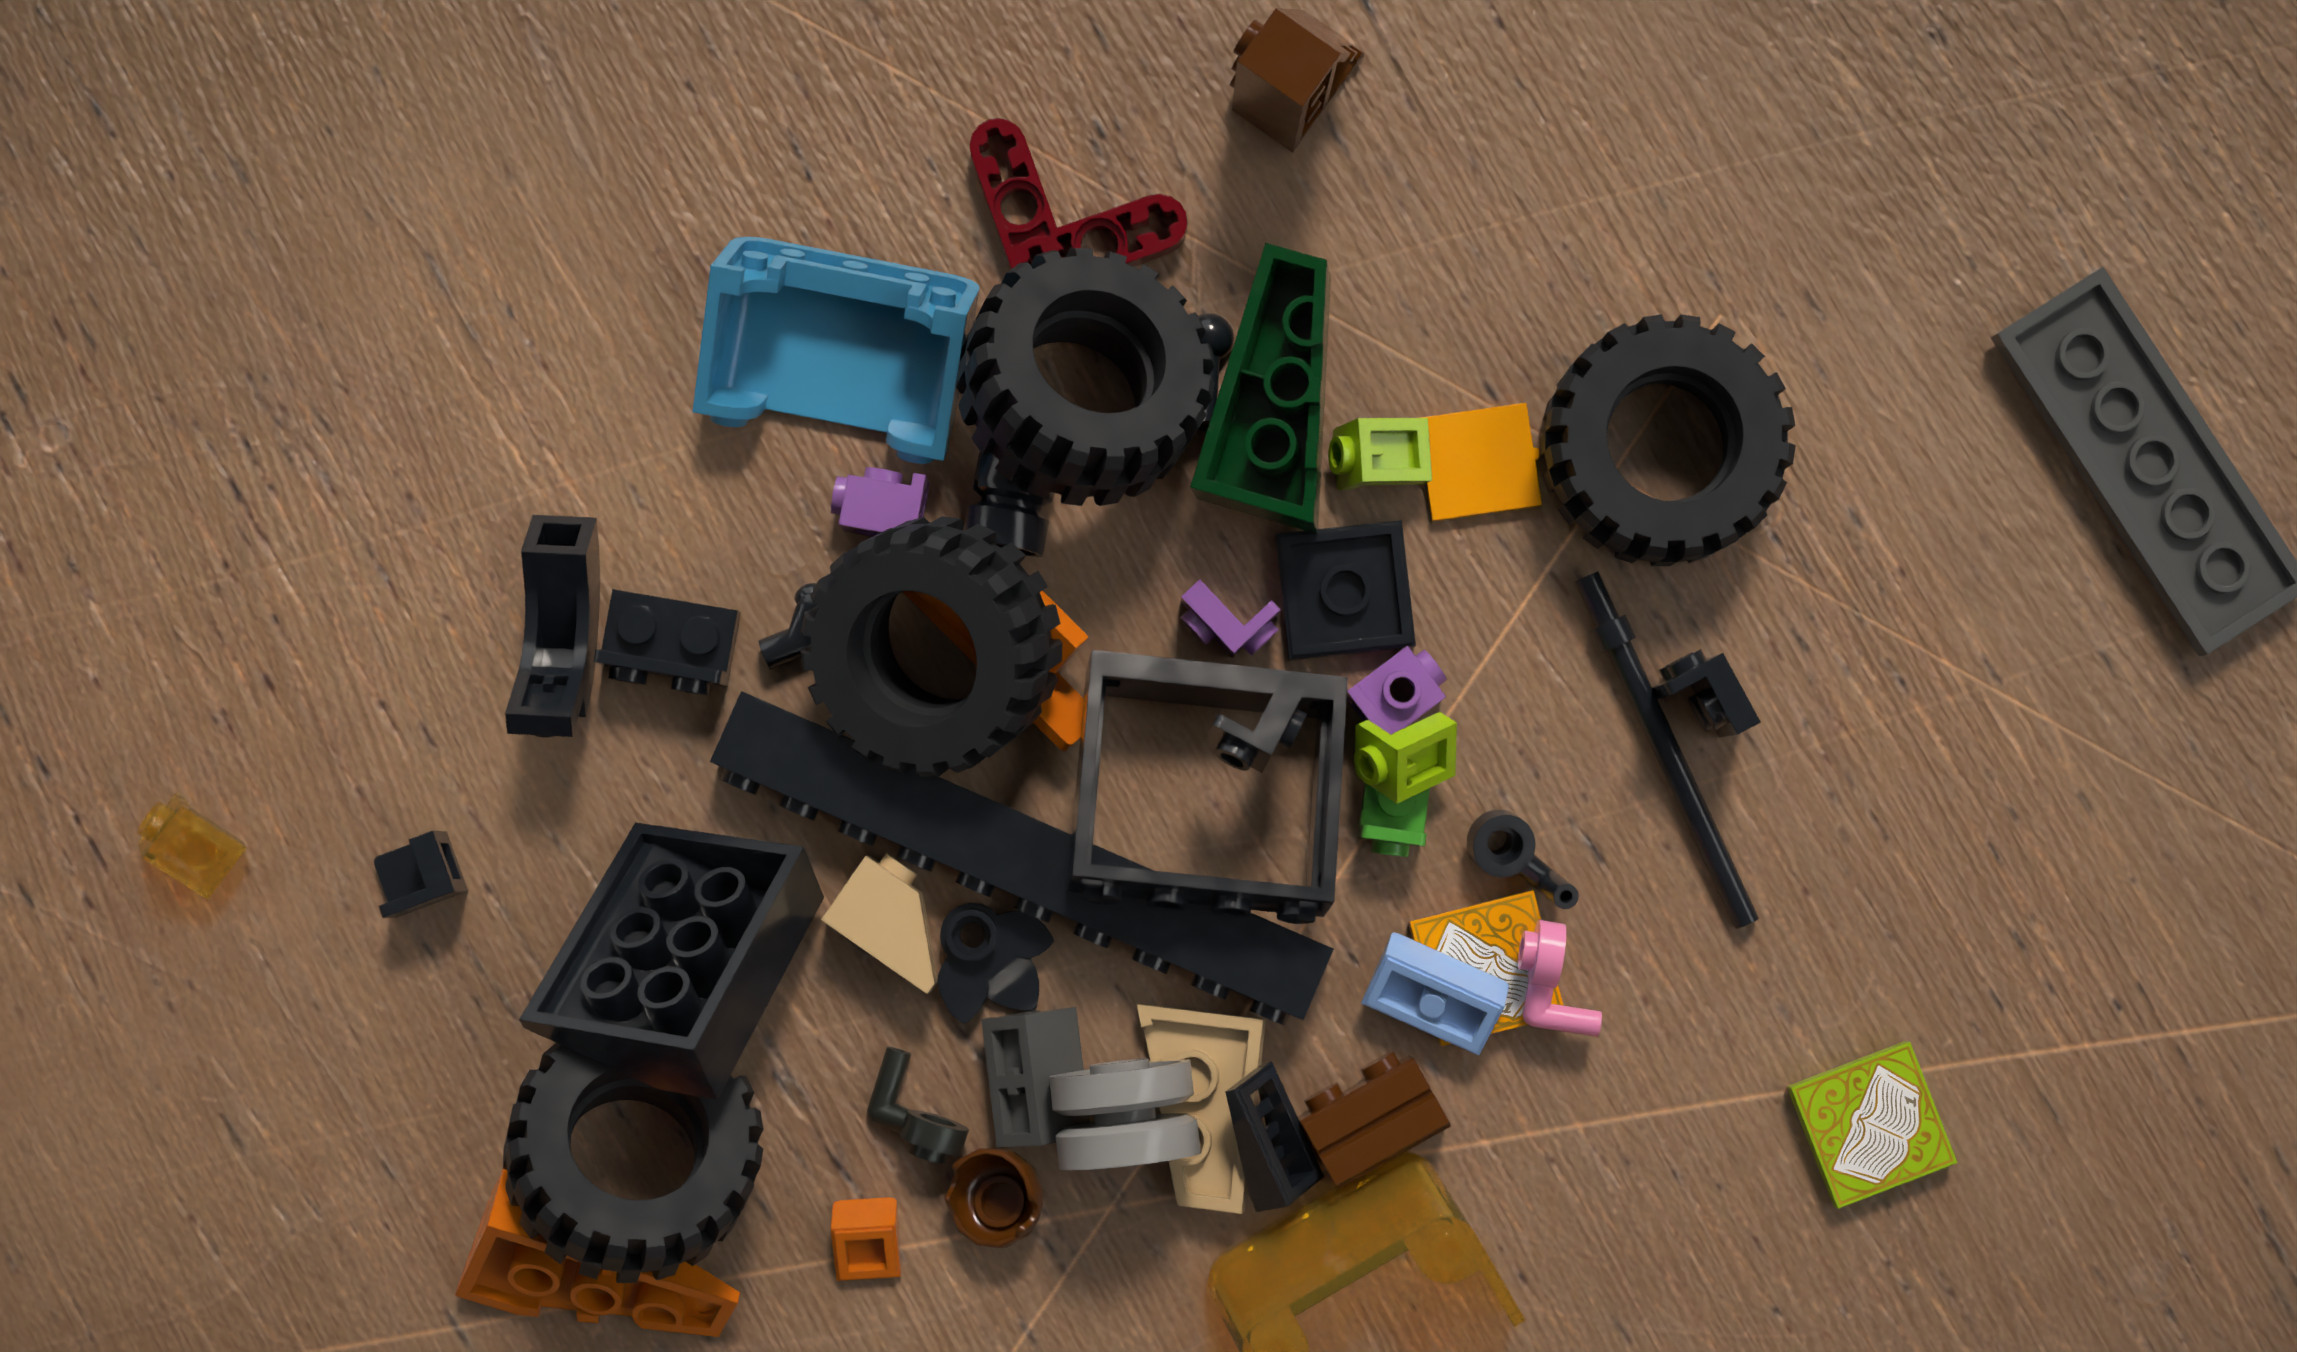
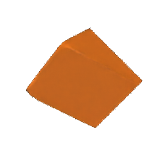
(866, 1238)

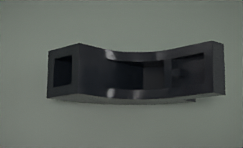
(560, 626)

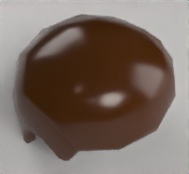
(994, 1197)

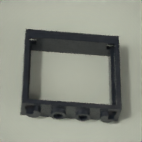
(1215, 687)

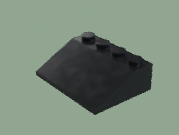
(677, 956)

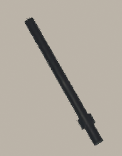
(1615, 637)

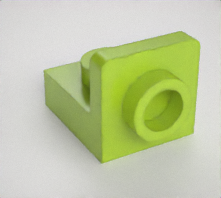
(1381, 452)
(1408, 759)

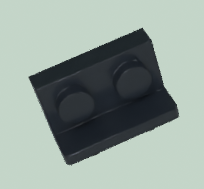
(668, 640)
(1718, 697)

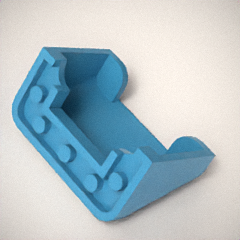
(834, 342)

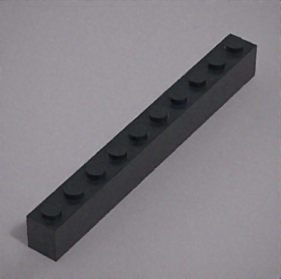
(1012, 852)

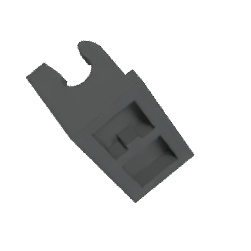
(1019, 1060)

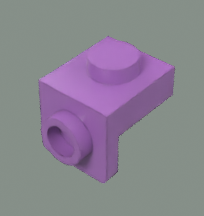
(1212, 620)

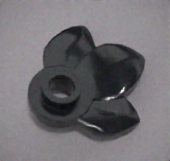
(996, 968)

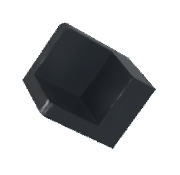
(419, 874)

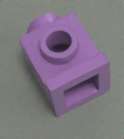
(878, 500)
(1372, 694)

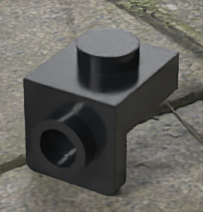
(1279, 724)

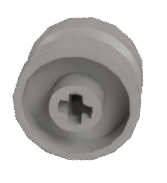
(1123, 1105)

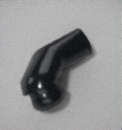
(787, 644)

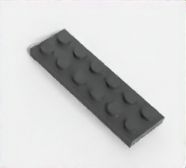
(2151, 461)

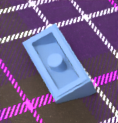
(1436, 993)

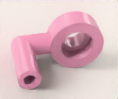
(1543, 957)

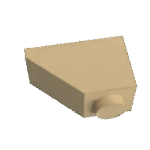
(887, 919)

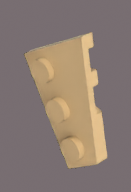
(1220, 1055)

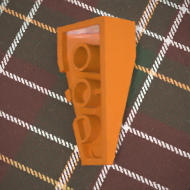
(519, 1278)

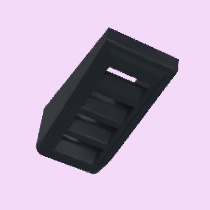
(1274, 1157)

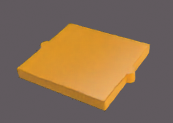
(1482, 462)

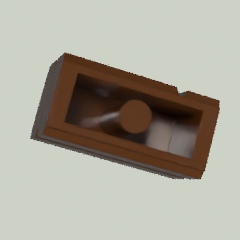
(1372, 1119)

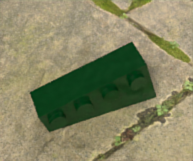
(1270, 409)

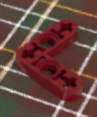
(1042, 232)

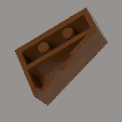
(1289, 73)

